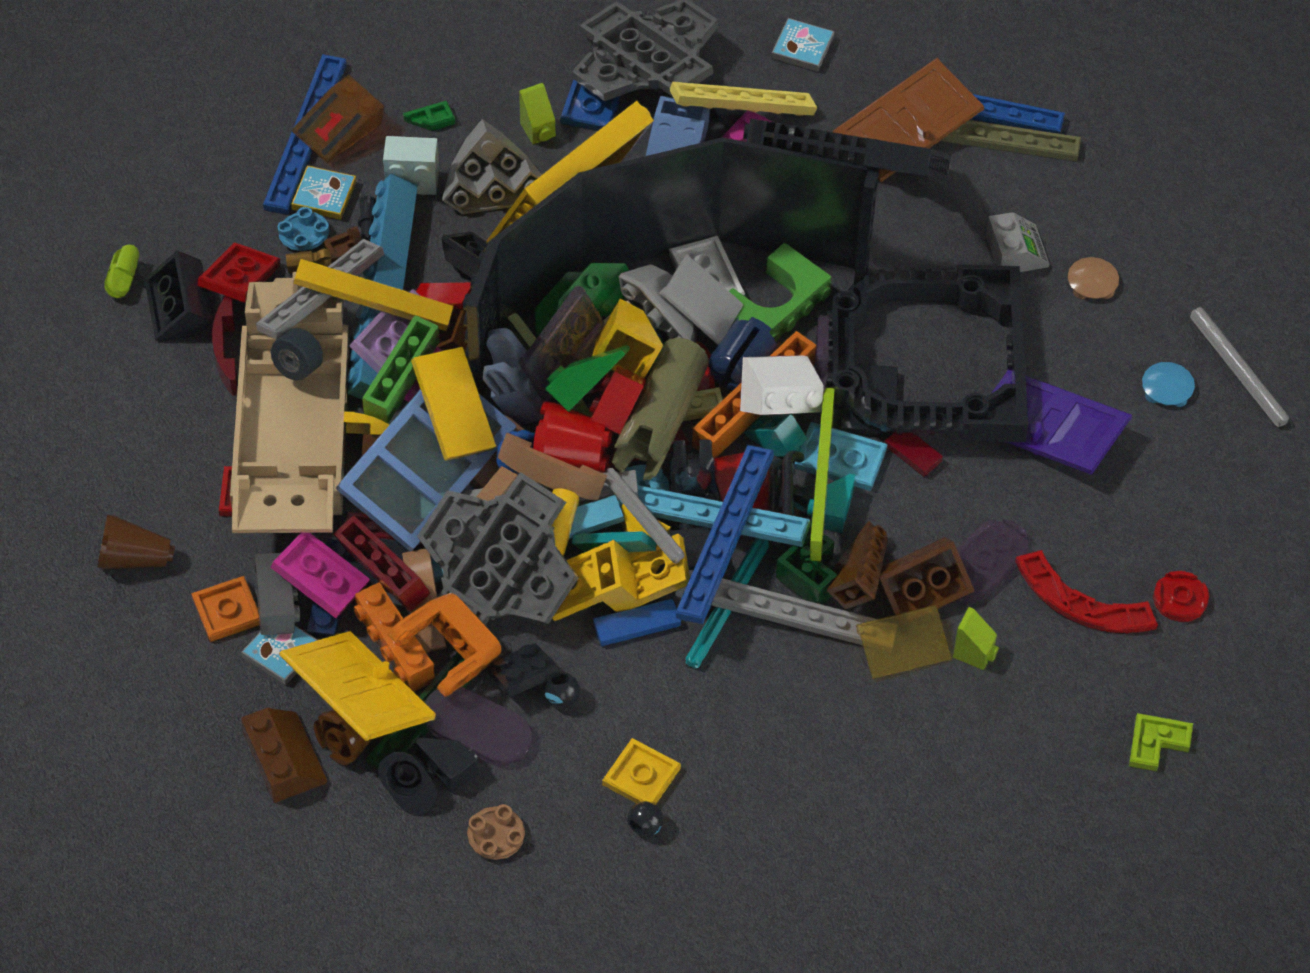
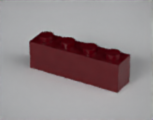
(382, 563)

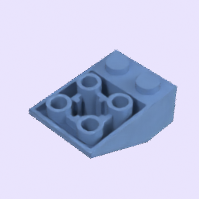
(677, 126)

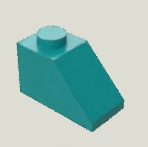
(777, 433)
(837, 503)

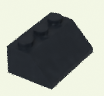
(463, 251)
(175, 300)

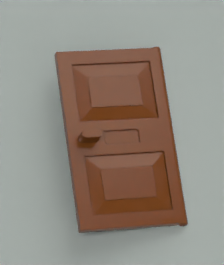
(916, 111)

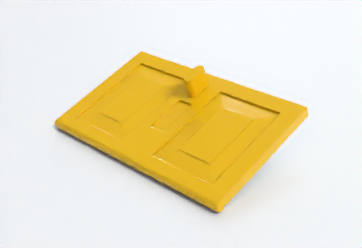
(358, 685)

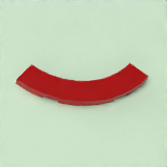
(1078, 606)

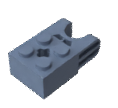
(507, 380)

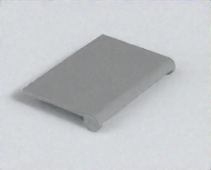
(702, 299)

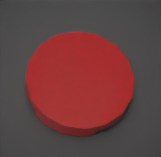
(1181, 596)

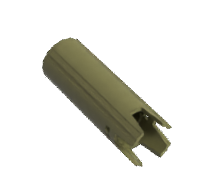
(661, 406)

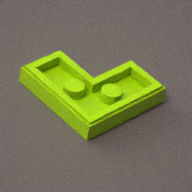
(1152, 734)

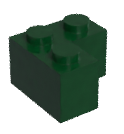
(804, 576)

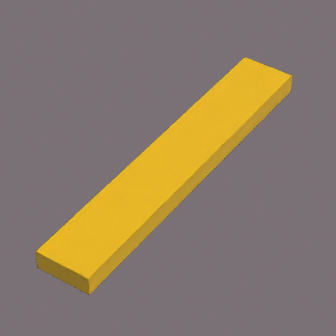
(371, 294)

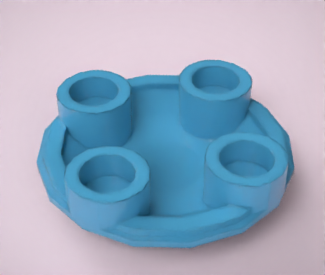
(303, 230)
(1168, 384)

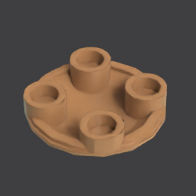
(1093, 278)
(496, 832)

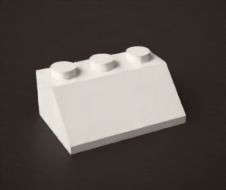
(780, 385)

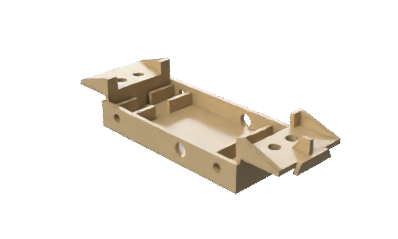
(286, 429)

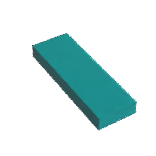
(631, 541)

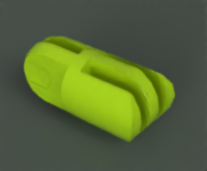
(121, 271)

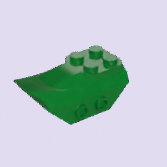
(598, 281)

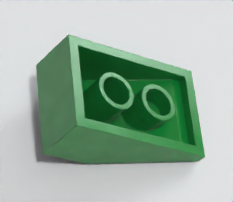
(578, 378)

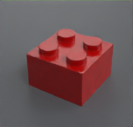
(618, 399)

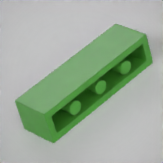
(397, 372)

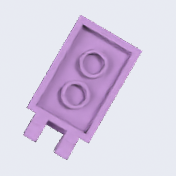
(380, 338)

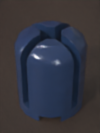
(740, 344)

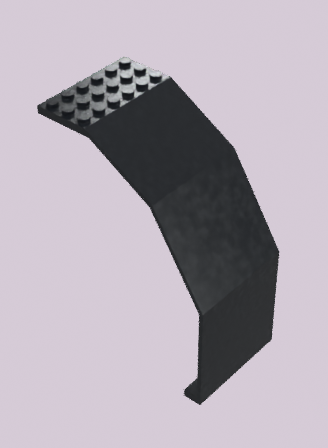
(666, 201)

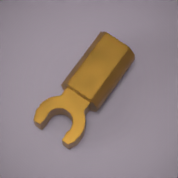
(320, 257)

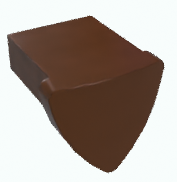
(342, 243)

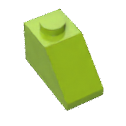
(536, 114)
(975, 641)

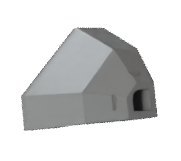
(487, 172)
(644, 287)

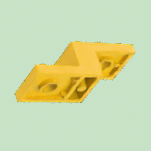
(623, 578)

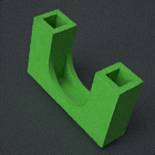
(804, 281)

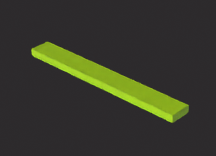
(822, 475)

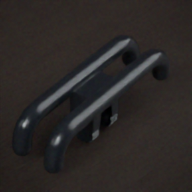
(786, 498)

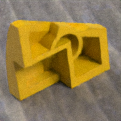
(363, 424)

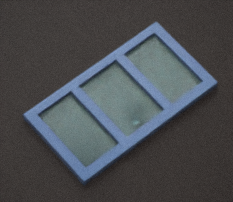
(406, 473)

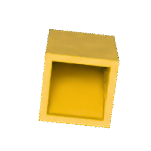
(632, 328)

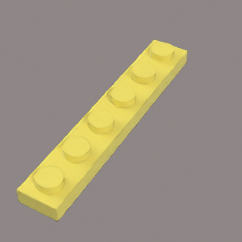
(742, 98)

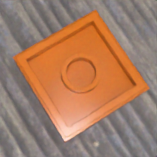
(226, 608)

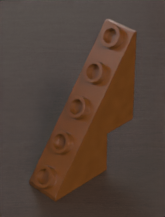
(860, 567)

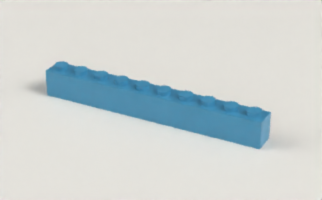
(392, 231)

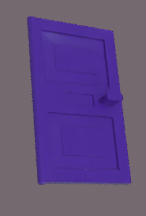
(1068, 425)

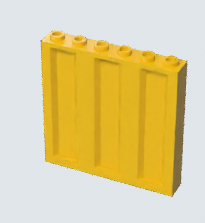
(603, 148)

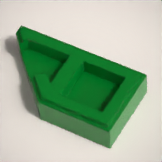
(431, 116)

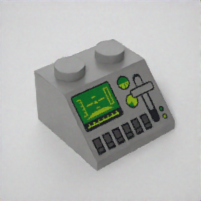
(1015, 242)

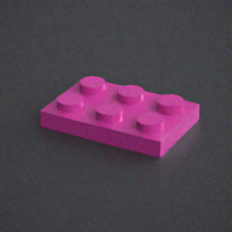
(320, 573)

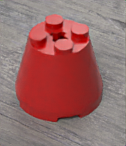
(573, 438)

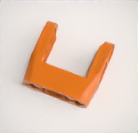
(460, 629)

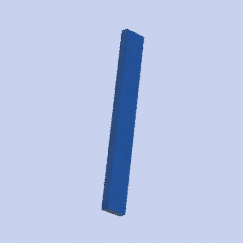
(297, 153)
(724, 535)

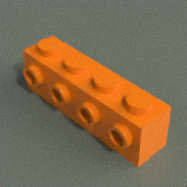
(408, 658)

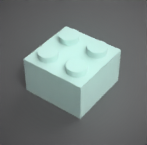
(414, 161)

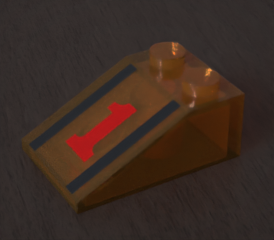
(339, 119)

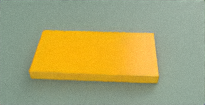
(453, 403)

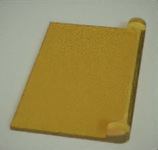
(904, 641)

